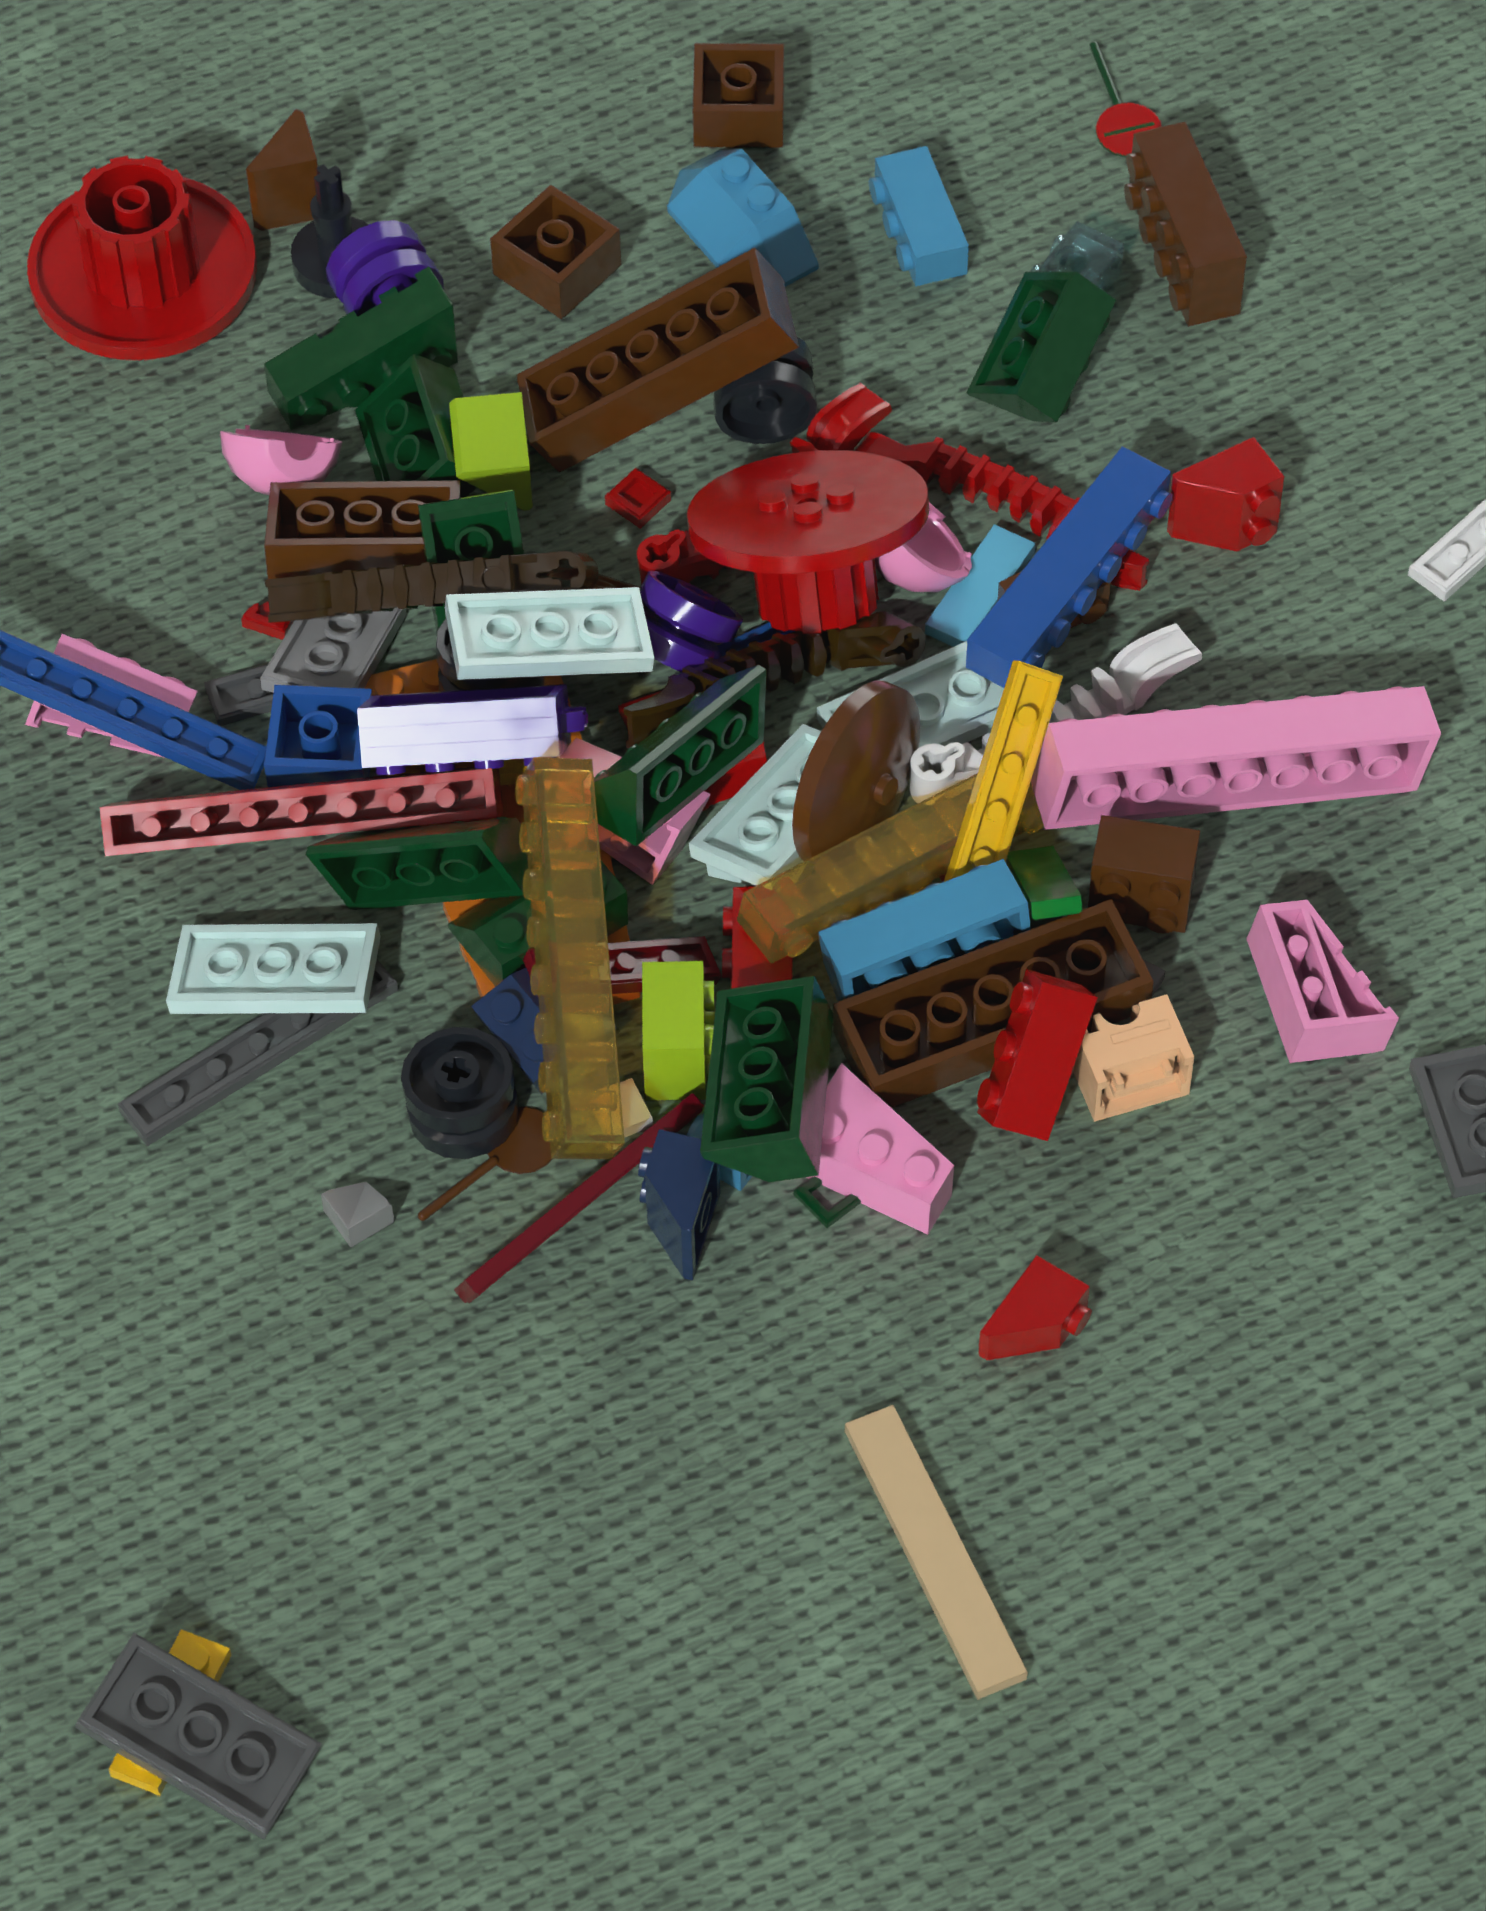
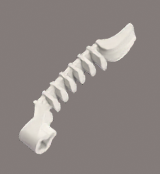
(1132, 680)

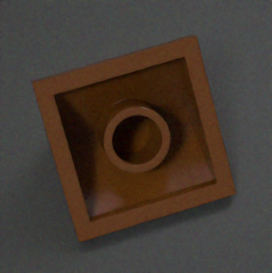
(283, 176)

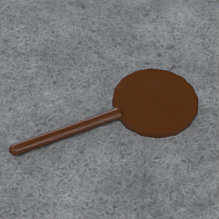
(520, 1154)

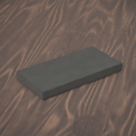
(198, 1735)

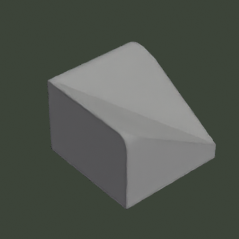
(357, 1211)

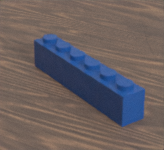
(1070, 567)

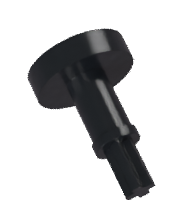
(318, 239)

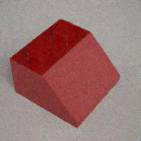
(1227, 499)

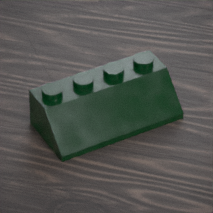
(682, 756)
(423, 863)
(768, 1079)

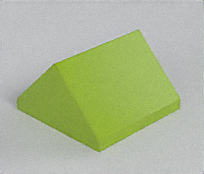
(492, 444)

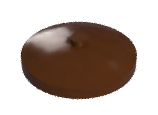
(856, 768)

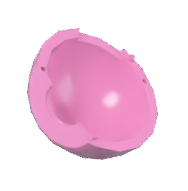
(278, 456)
(928, 560)

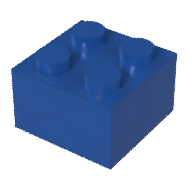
(314, 735)

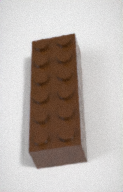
(657, 360)
(947, 1017)

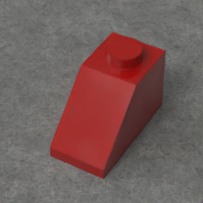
(1036, 1313)

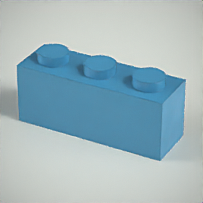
(919, 216)

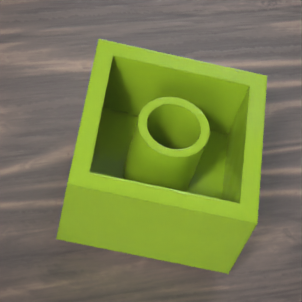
(676, 1029)

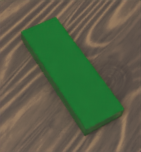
(1044, 882)

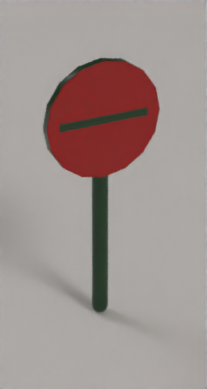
(1122, 120)

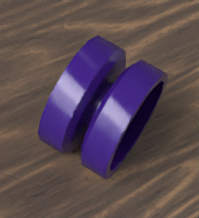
(376, 261)
(685, 621)

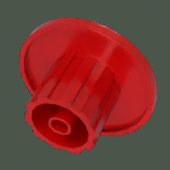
(141, 262)
(810, 531)

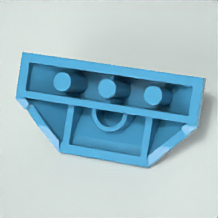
(735, 207)

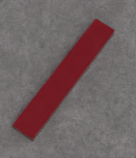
(575, 1202)

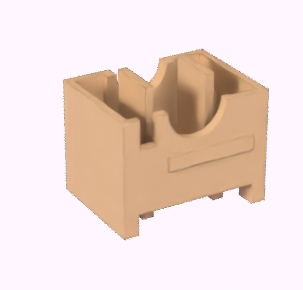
(1134, 1062)

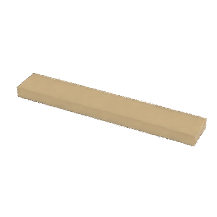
(936, 1552)

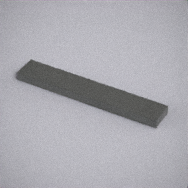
(233, 1064)

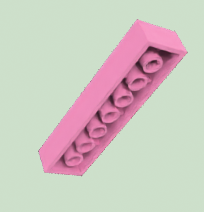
(1234, 756)

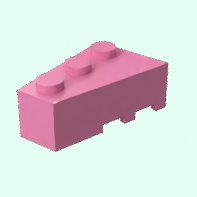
(119, 669)
(663, 845)
(1312, 988)
(880, 1156)

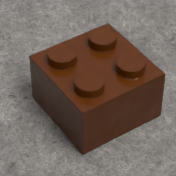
(738, 95)
(556, 251)
(1145, 872)

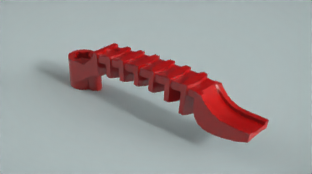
(835, 427)
(1001, 485)

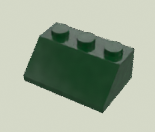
(1042, 345)
(410, 424)
(498, 928)

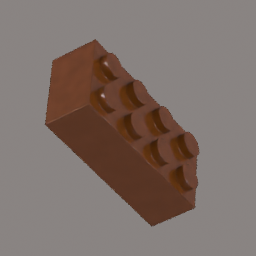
(1185, 224)
(347, 525)

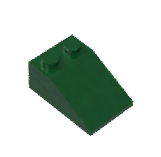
(469, 530)

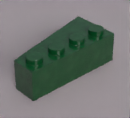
(363, 352)

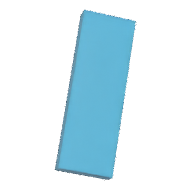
(970, 600)

